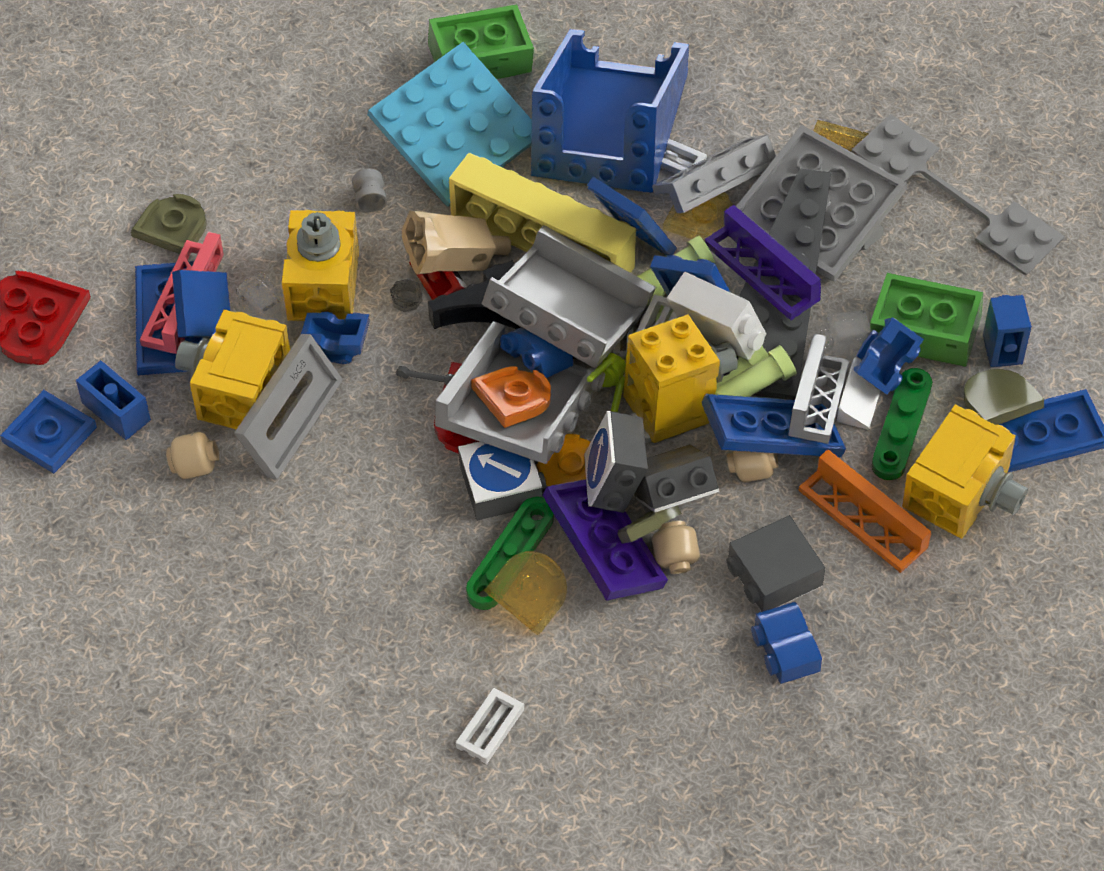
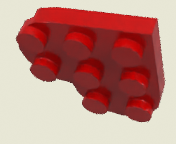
(37, 315)

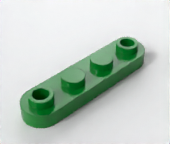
(902, 424)
(519, 536)

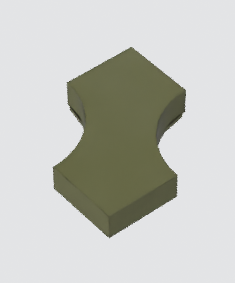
(646, 524)

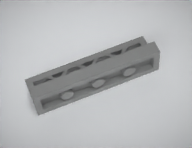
(717, 173)
(810, 395)

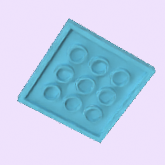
(449, 113)

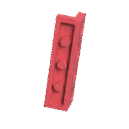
(208, 259)

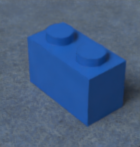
(1006, 330)
(113, 400)

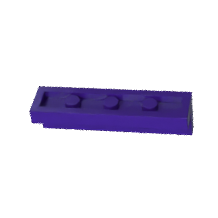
(774, 258)

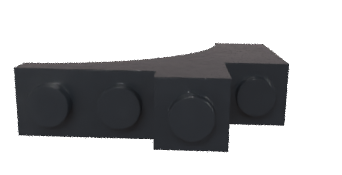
(467, 305)

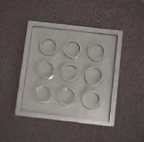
(856, 201)

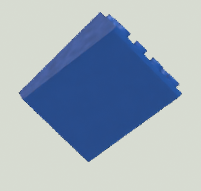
(604, 116)

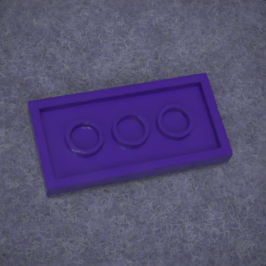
(614, 566)

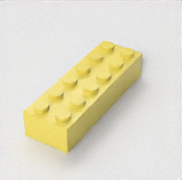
(521, 207)

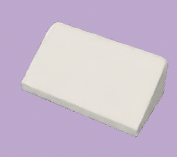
(858, 400)

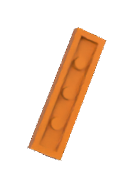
(872, 502)

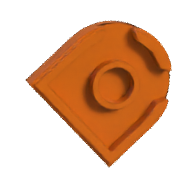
(513, 394)

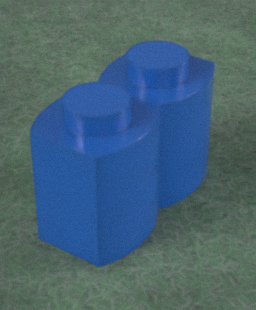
(787, 643)

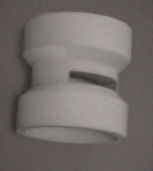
(369, 190)

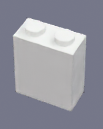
(718, 314)

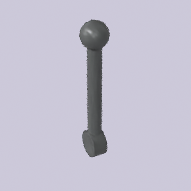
(404, 372)

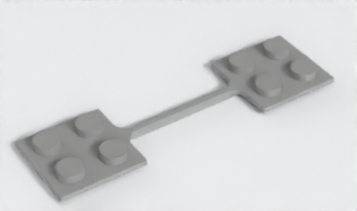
(1012, 235)

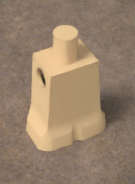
(450, 242)

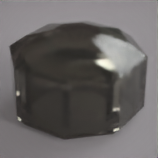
(406, 295)

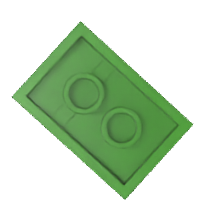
(493, 35)
(935, 311)

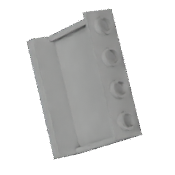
(570, 297)
(536, 438)

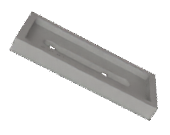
(323, 380)

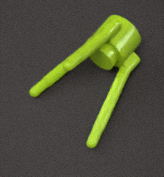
(614, 369)

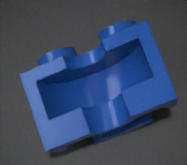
(338, 337)
(536, 352)
(885, 354)

